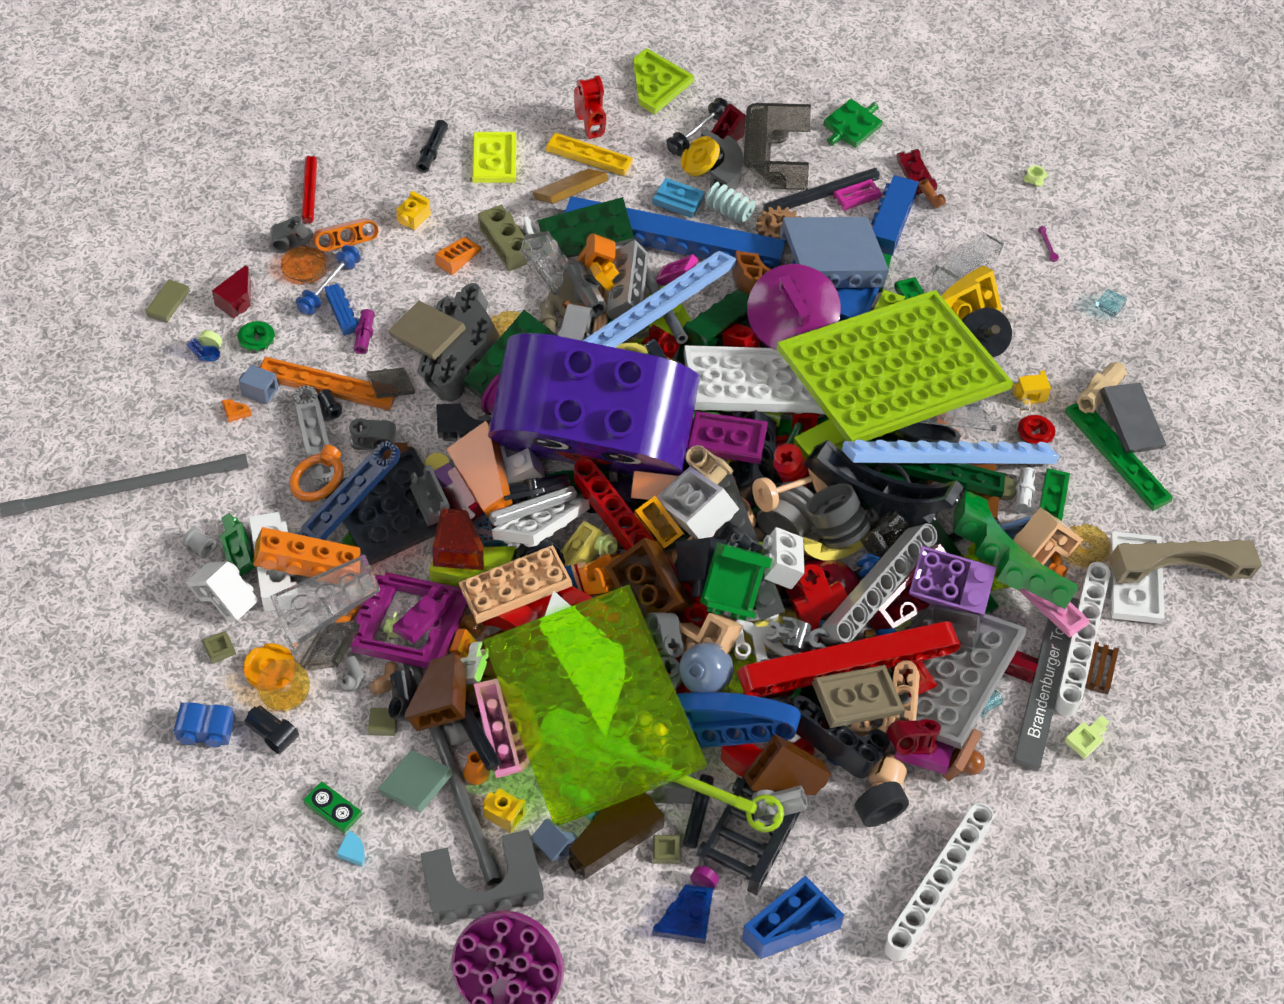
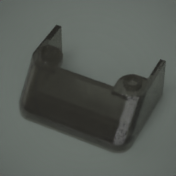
(771, 124)

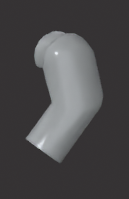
(355, 675)

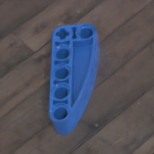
(737, 718)

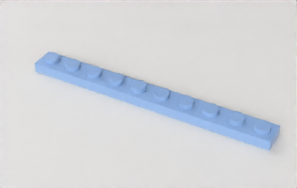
(663, 300)
(946, 452)

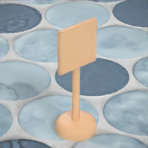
(767, 495)

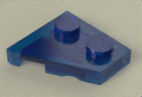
(687, 916)

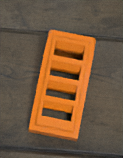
(443, 260)

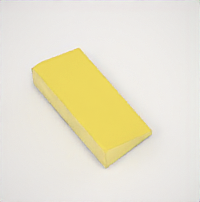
(581, 545)

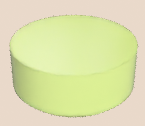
(210, 338)

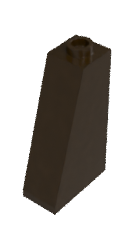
(614, 833)

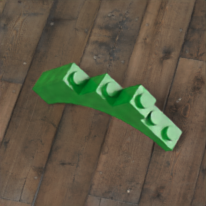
(1014, 565)

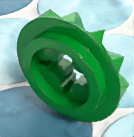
(247, 333)

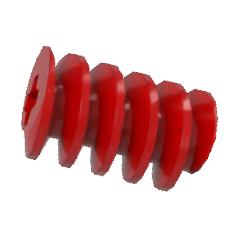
(790, 464)

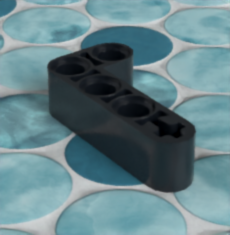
(840, 743)

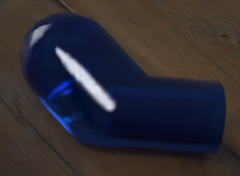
(203, 353)

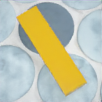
(589, 154)

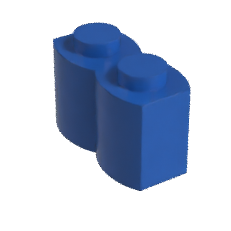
(204, 724)

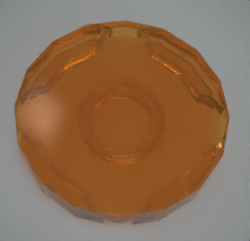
(303, 265)

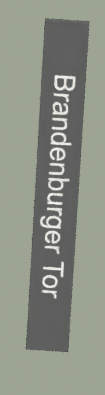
(1042, 697)

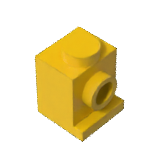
(413, 210)
(1032, 387)
(507, 816)

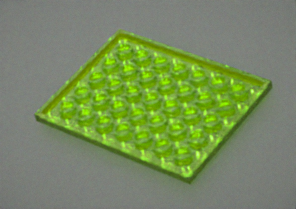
(593, 705)

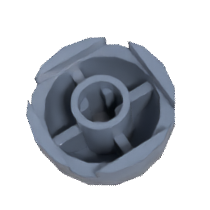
(706, 668)

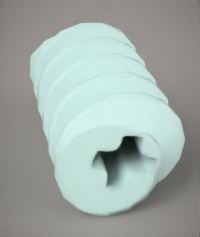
(730, 204)

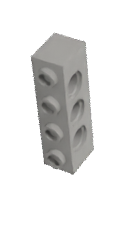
(629, 283)

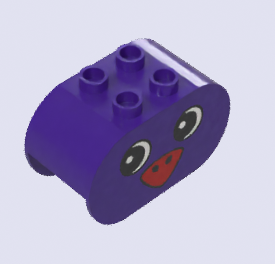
(594, 404)

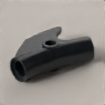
(536, 487)

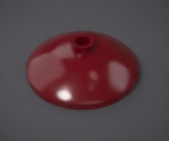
(834, 571)

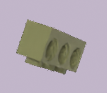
(503, 235)

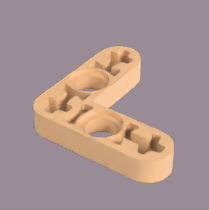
(899, 684)

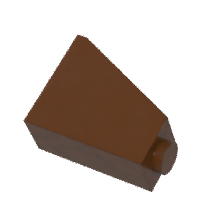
(440, 694)
(785, 767)

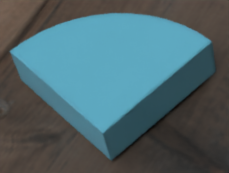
(352, 849)

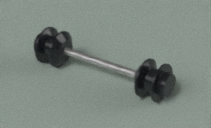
(679, 141)

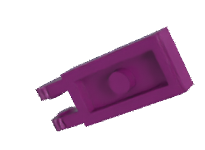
(424, 614)

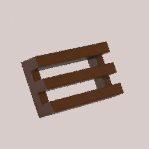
(1104, 652)

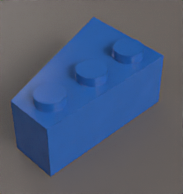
(792, 919)

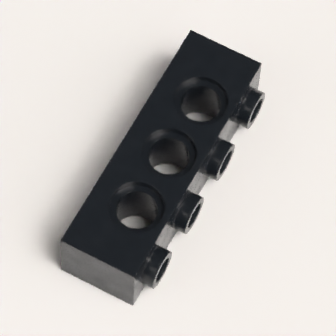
(748, 472)

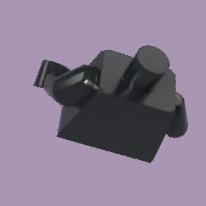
(696, 557)

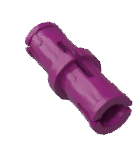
(364, 331)

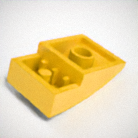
(973, 292)

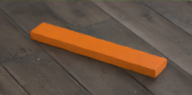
(340, 385)

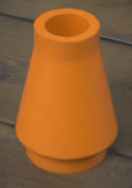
(475, 770)

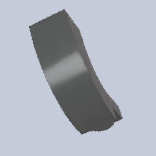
(731, 169)

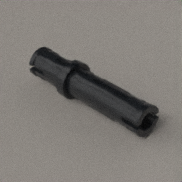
(429, 151)

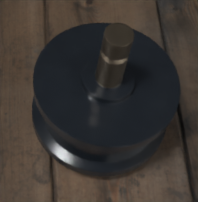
(990, 329)

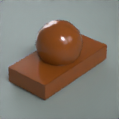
(966, 759)

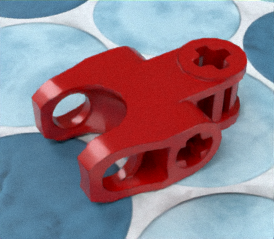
(589, 105)
(817, 597)

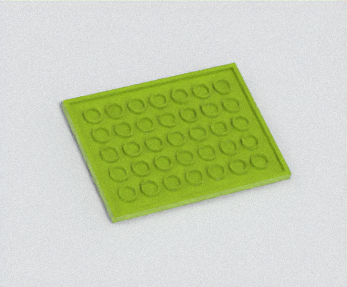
(893, 367)

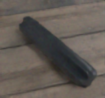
(697, 815)

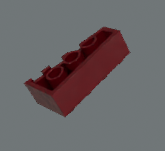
(900, 604)

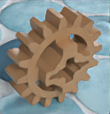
(773, 220)

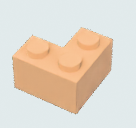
(1046, 535)
(716, 629)

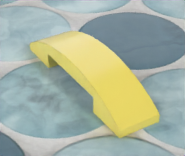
(820, 551)

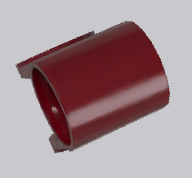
(914, 736)

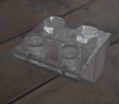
(545, 259)

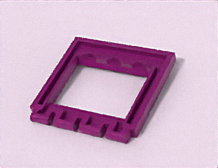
(374, 611)

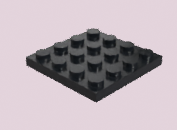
(389, 515)

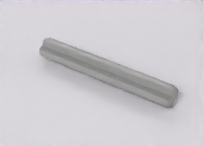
(532, 505)

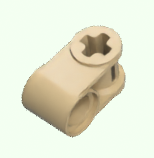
(710, 465)

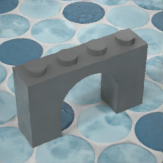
(453, 901)

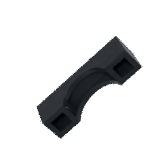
(454, 421)

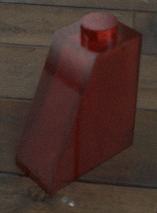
(457, 542)

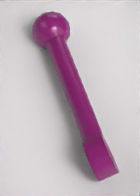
(1053, 256)

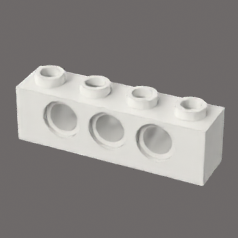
(267, 577)

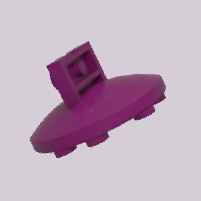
(791, 303)
(507, 961)

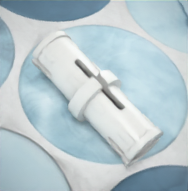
(1025, 490)

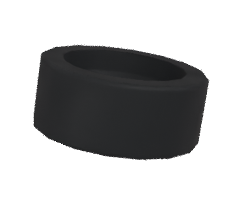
(881, 804)

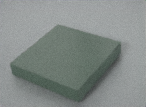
(415, 781)

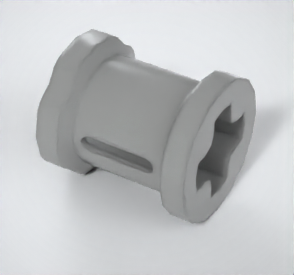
(199, 542)

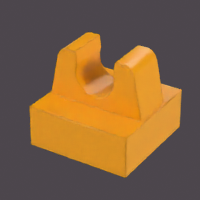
(604, 274)

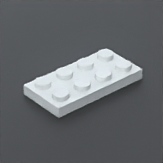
(539, 525)
(1137, 600)

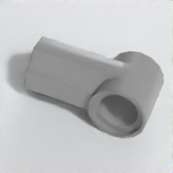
(792, 800)

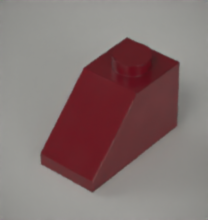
(234, 293)

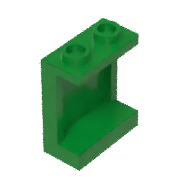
(734, 581)

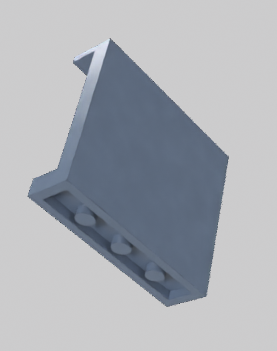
(838, 248)

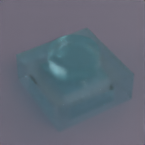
(1111, 303)

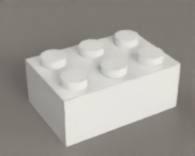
(697, 504)

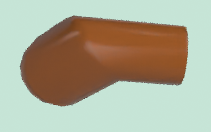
(928, 191)

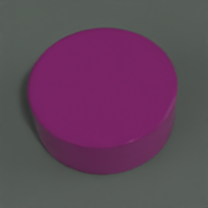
(704, 877)

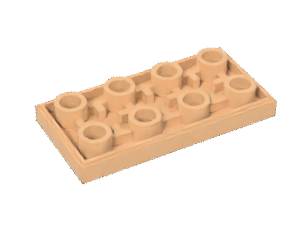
(515, 584)

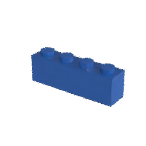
(893, 212)

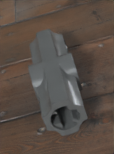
(586, 288)

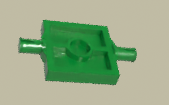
(852, 123)

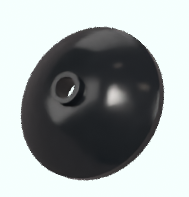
(927, 433)

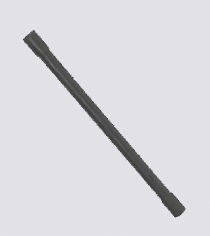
(23, 505)
(486, 860)

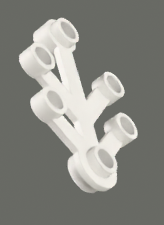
(758, 638)

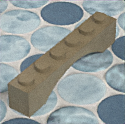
(1229, 558)

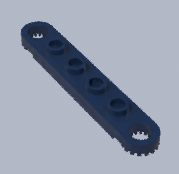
(350, 492)

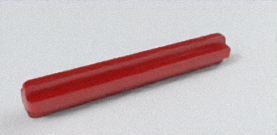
(309, 189)

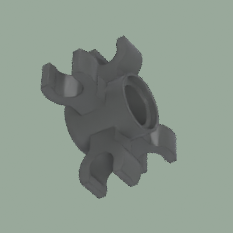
(796, 635)

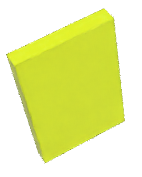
(494, 157)

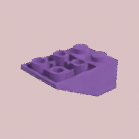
(952, 581)

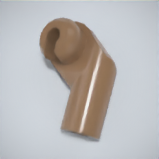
(383, 684)

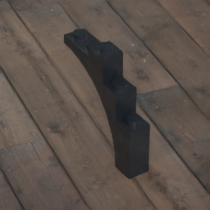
(884, 494)

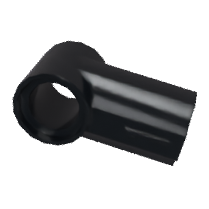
(402, 693)
(275, 732)

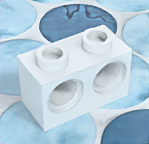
(787, 557)

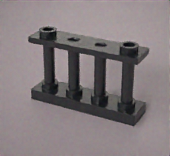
(766, 852)

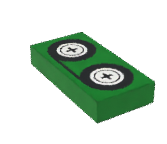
(332, 807)

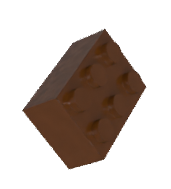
(650, 579)

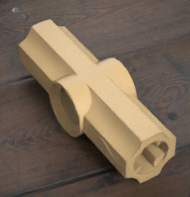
(1110, 376)

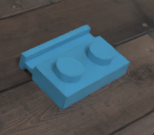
(678, 197)

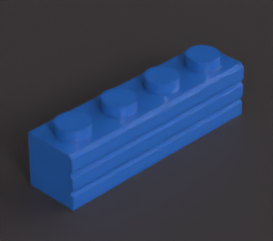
(341, 309)

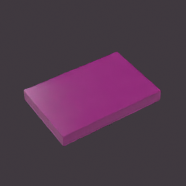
(729, 436)

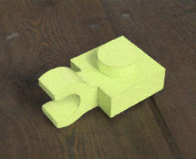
(1087, 739)

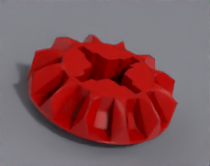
(1033, 422)

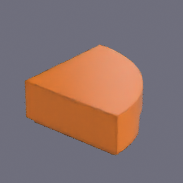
(235, 410)

